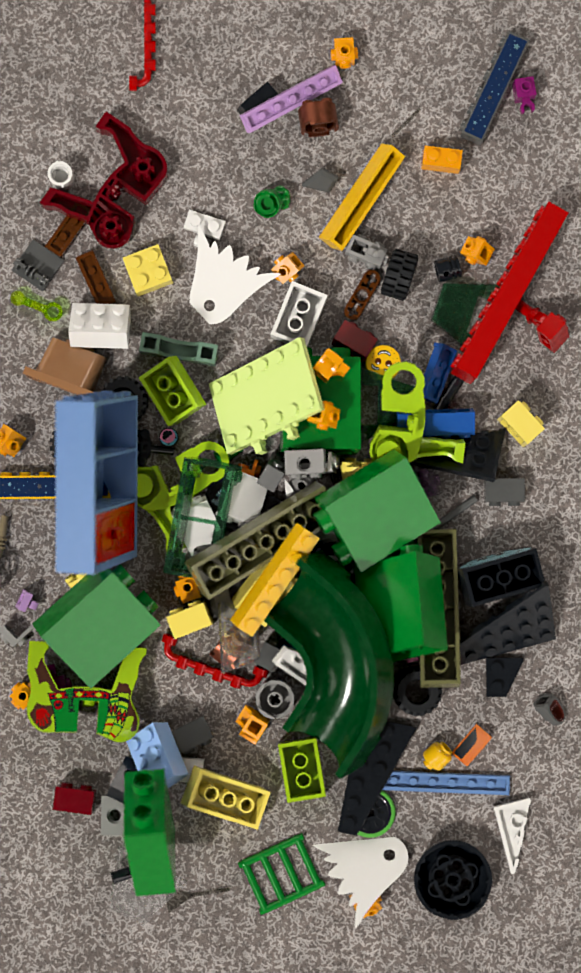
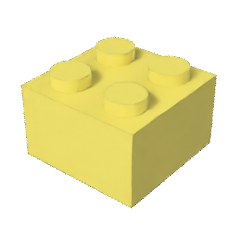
(147, 270)
(521, 423)

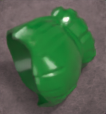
(271, 201)

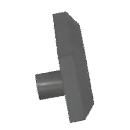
(321, 180)

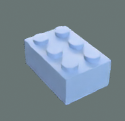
(156, 749)

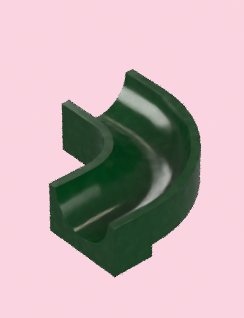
(343, 660)

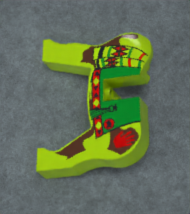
(57, 709)

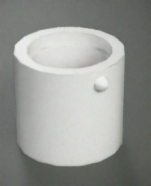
(61, 175)

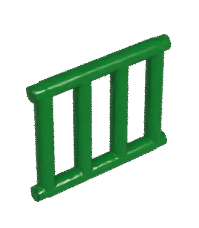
(299, 890)

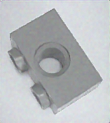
(295, 457)
(109, 825)

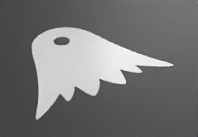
(222, 281)
(365, 869)

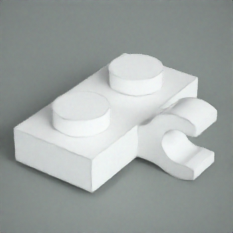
(209, 225)

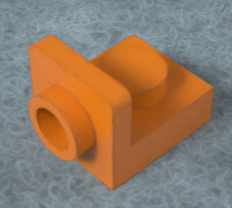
(255, 469)

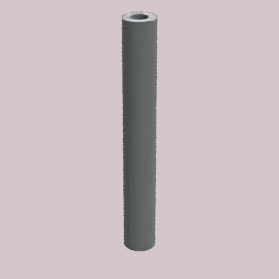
(455, 512)

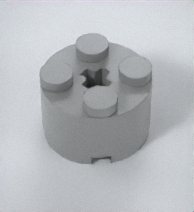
(275, 710)

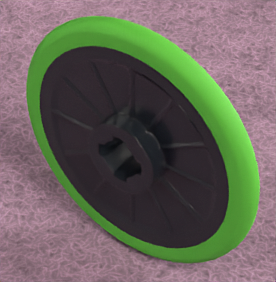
(381, 820)

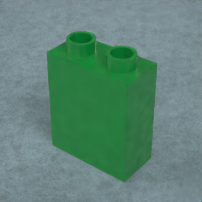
(346, 395)
(375, 511)
(407, 601)
(98, 623)
(149, 832)

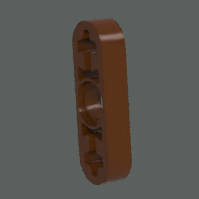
(350, 304)

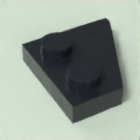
(500, 675)

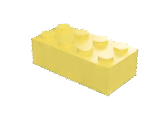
(225, 797)

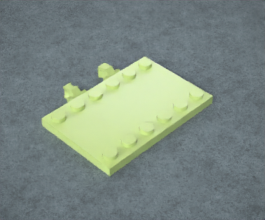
(266, 398)

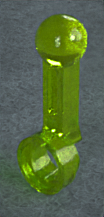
(18, 298)

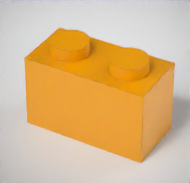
(441, 159)

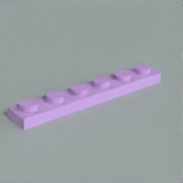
(290, 99)

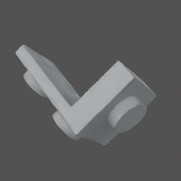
(9, 636)

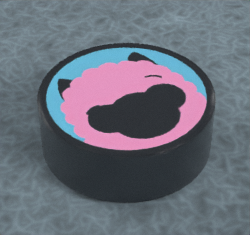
(168, 437)

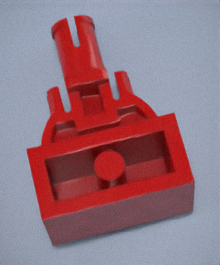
(550, 329)

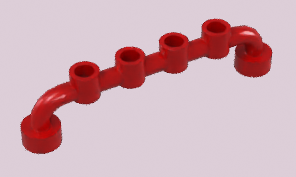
(149, 47)
(201, 668)

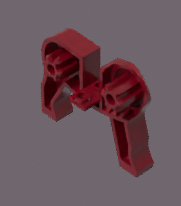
(139, 175)

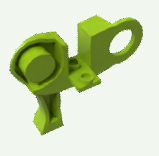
(409, 440)
(155, 495)

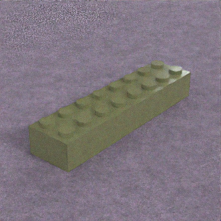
(253, 543)
(443, 667)

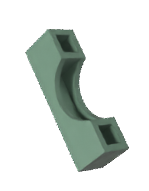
(186, 351)

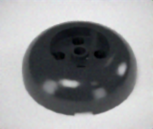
(463, 900)

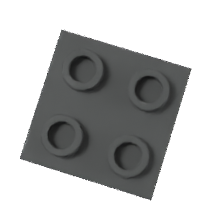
(37, 265)

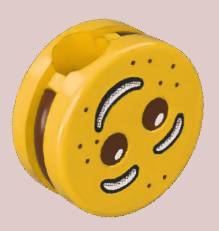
(381, 358)

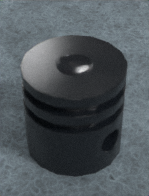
(447, 268)

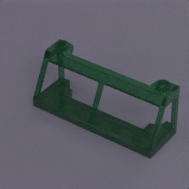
(191, 470)

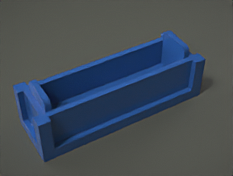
(437, 371)

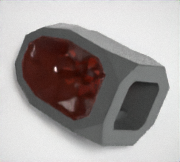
(550, 709)

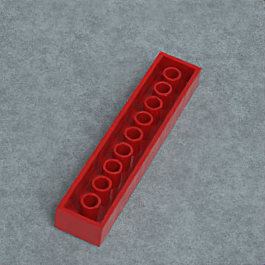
(510, 291)

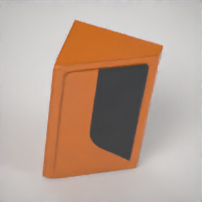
(471, 745)

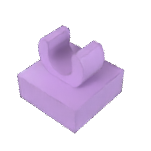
(25, 600)

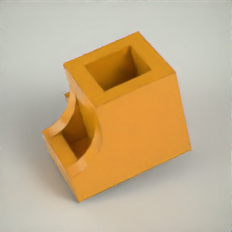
(330, 365)
(252, 724)

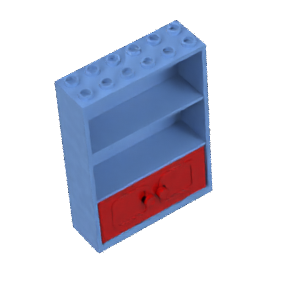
(93, 446)

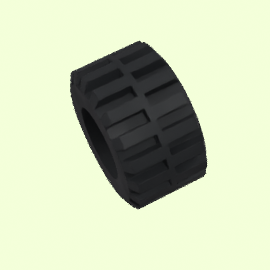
(399, 274)
(133, 386)
(404, 703)

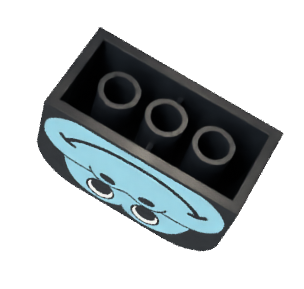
(500, 575)

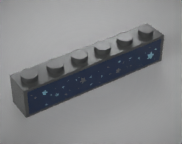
(494, 88)

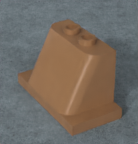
(68, 367)

